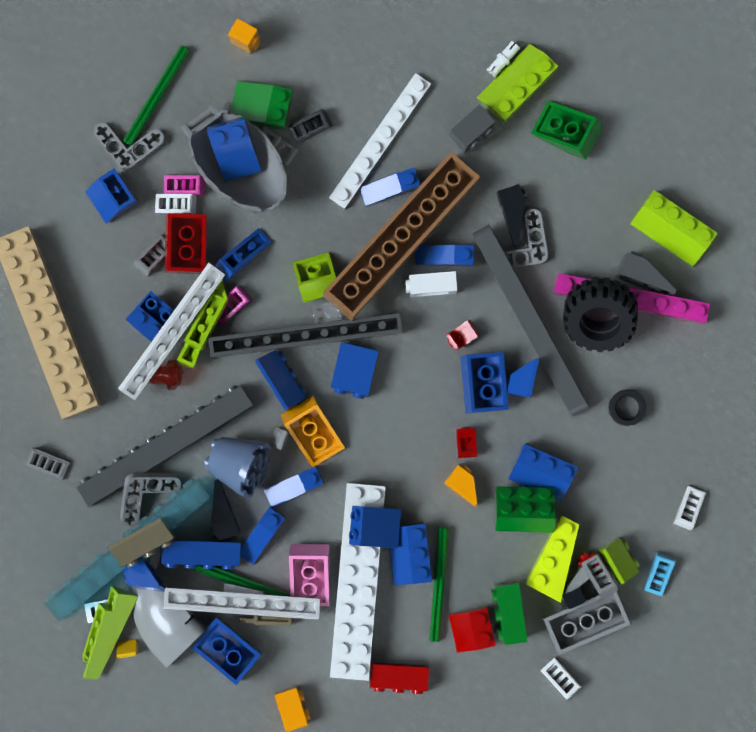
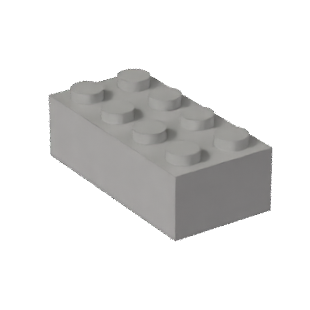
(585, 622)

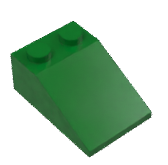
(262, 104)
(567, 129)

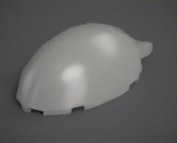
(252, 192)

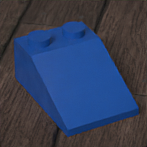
(234, 148)
(227, 650)

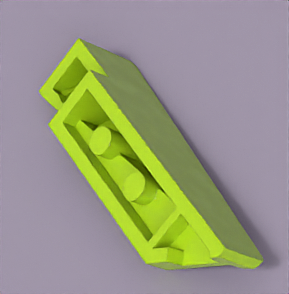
(203, 326)
(106, 629)

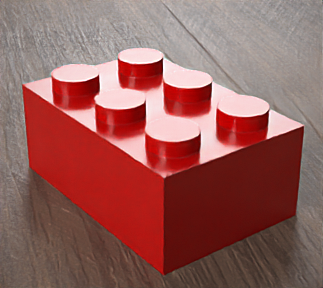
(185, 243)

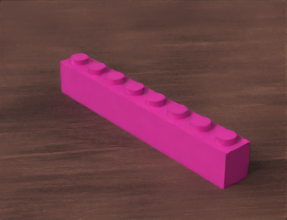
(648, 301)

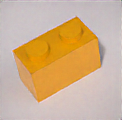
(244, 36)
(292, 709)

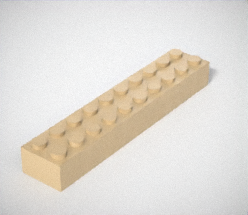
(47, 323)

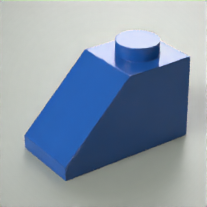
(143, 576)

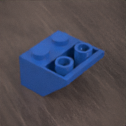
(111, 195)
(150, 316)

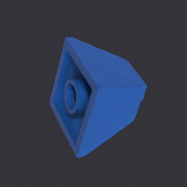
(522, 380)

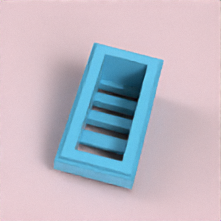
(653, 571)

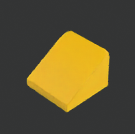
(127, 648)

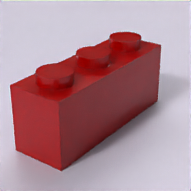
(399, 677)

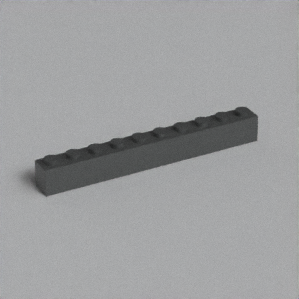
(305, 335)
(166, 445)

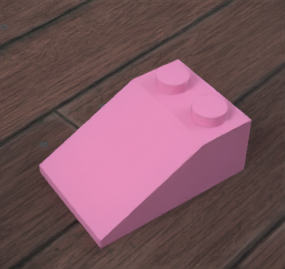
(310, 572)

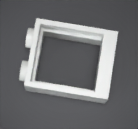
(431, 284)

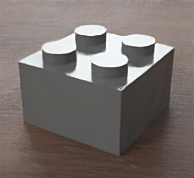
(472, 129)

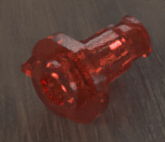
(168, 375)

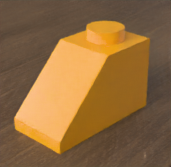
(463, 483)

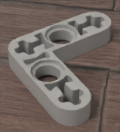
(130, 153)
(530, 252)
(142, 487)

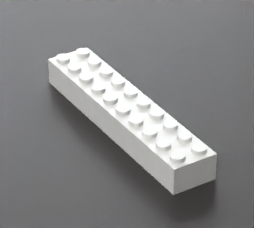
(356, 592)

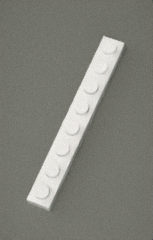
(380, 141)
(171, 331)
(241, 603)

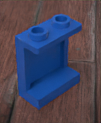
(354, 370)
(374, 527)

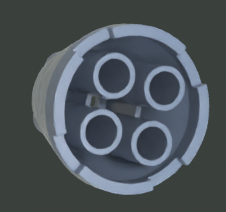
(239, 463)

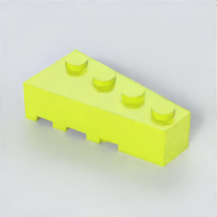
(554, 560)

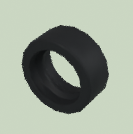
(641, 411)

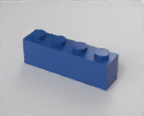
(201, 553)

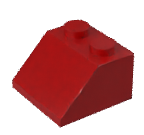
(472, 629)

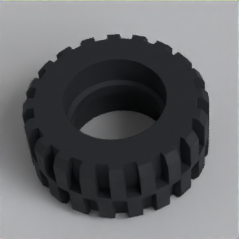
(601, 294)

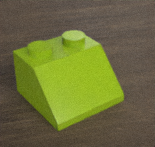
(314, 276)
(618, 560)

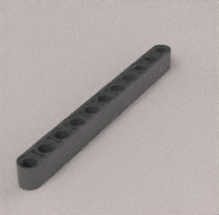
(530, 320)

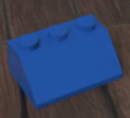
(281, 379)
(484, 382)
(542, 470)
(411, 559)

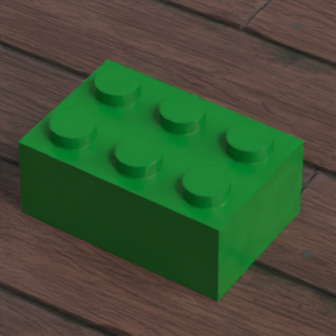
(524, 509)
(509, 613)

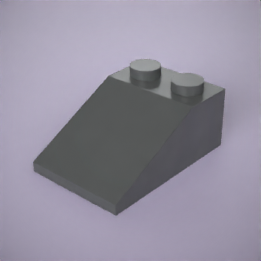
(642, 273)

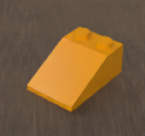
(312, 431)

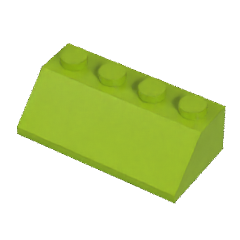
(517, 83)
(673, 228)

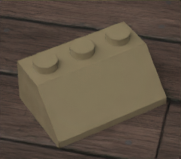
(142, 542)

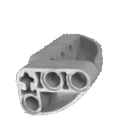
(164, 630)

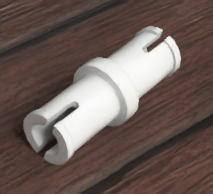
(503, 59)

